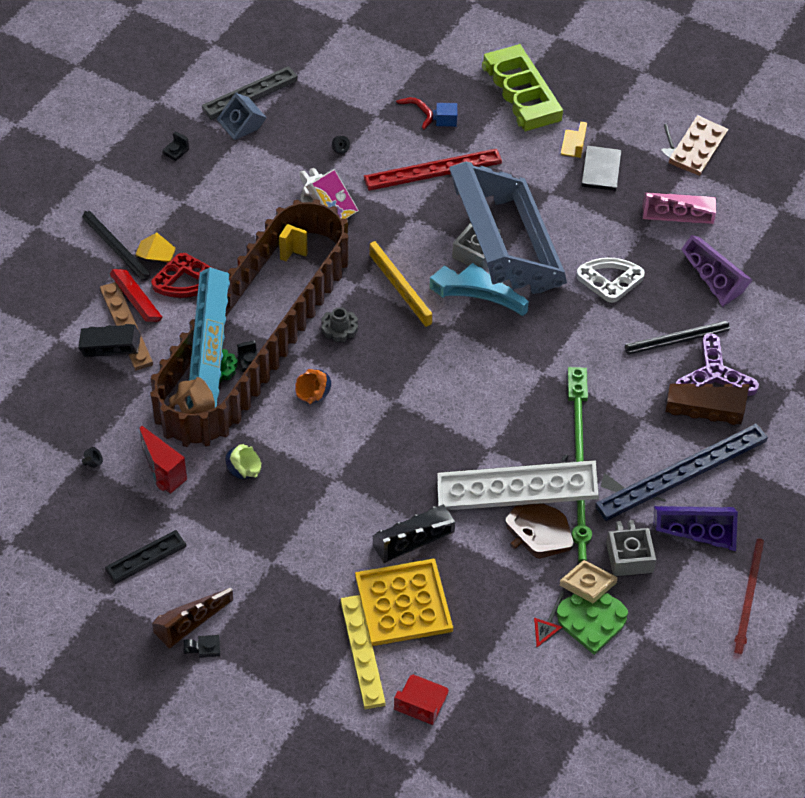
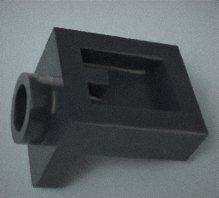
(177, 147)
(246, 353)

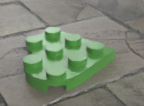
(590, 622)

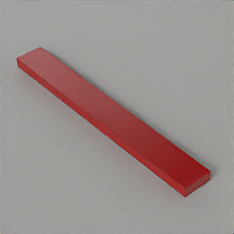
(429, 169)

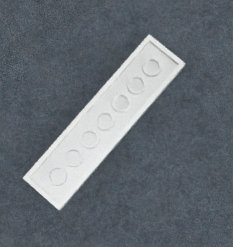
(518, 485)

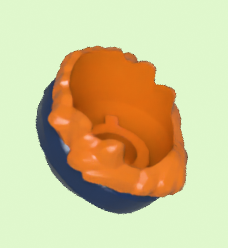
(313, 386)

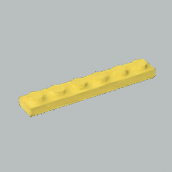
(362, 652)

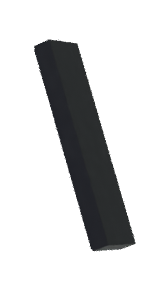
(145, 556)

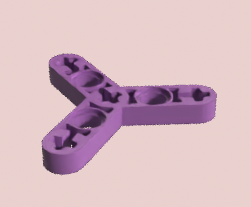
(711, 365)

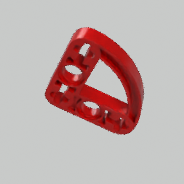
(179, 268)

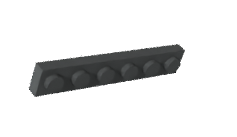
(253, 90)

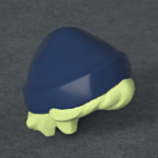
(243, 462)

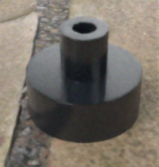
(340, 144)
(92, 457)

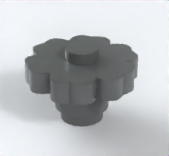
(339, 324)

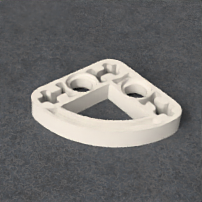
(614, 287)

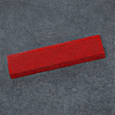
(136, 295)

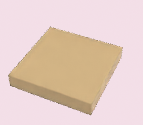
(588, 581)

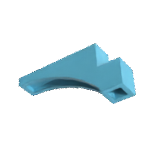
(476, 283)

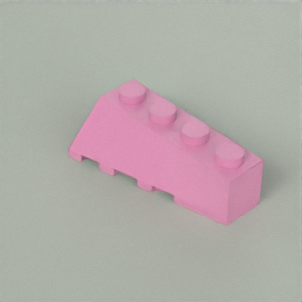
(679, 208)

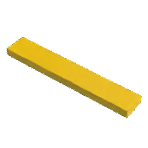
(400, 284)

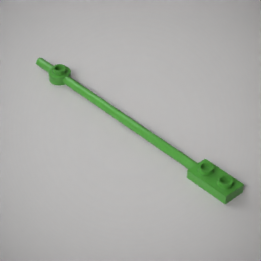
(579, 392)

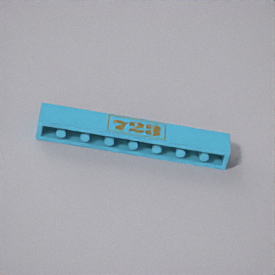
(209, 329)

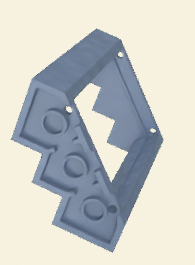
(481, 182)

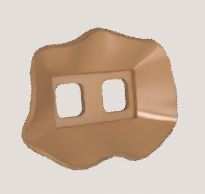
(199, 393)

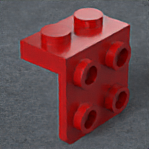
(421, 699)

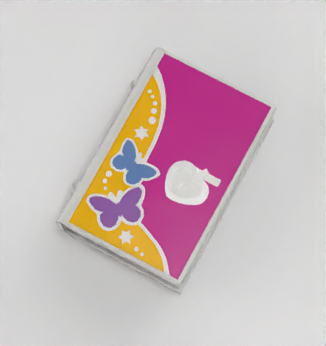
(332, 192)

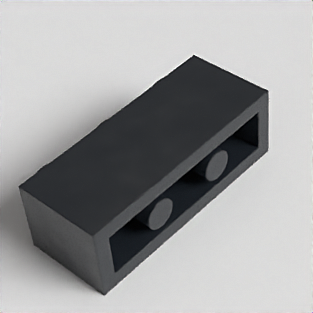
(109, 340)

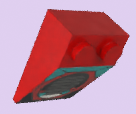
(165, 463)

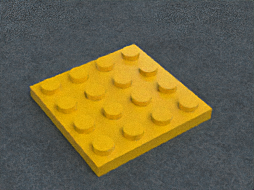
(403, 602)

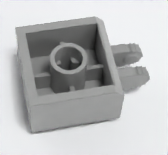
(468, 250)
(630, 550)

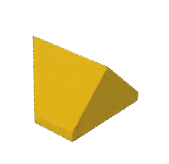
(156, 248)

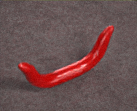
(422, 106)

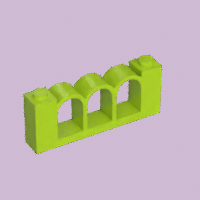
(527, 116)

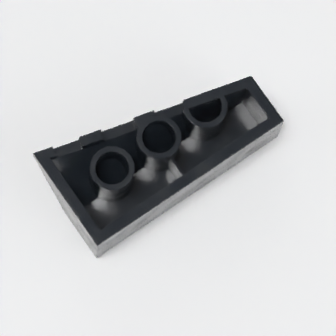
(413, 533)

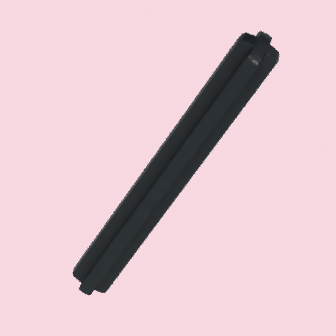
(116, 245)
(677, 337)

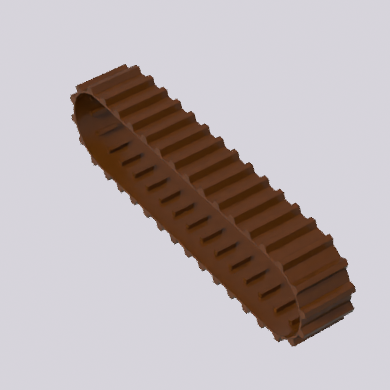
(216, 422)

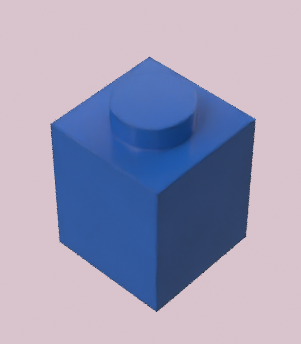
(445, 114)

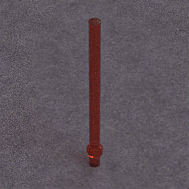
(741, 638)

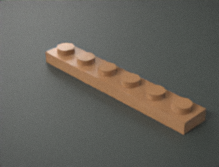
(122, 315)

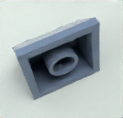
(241, 116)

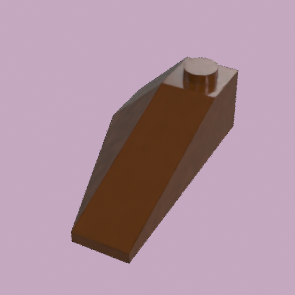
(183, 620)

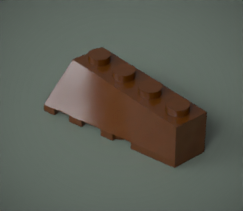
(708, 402)

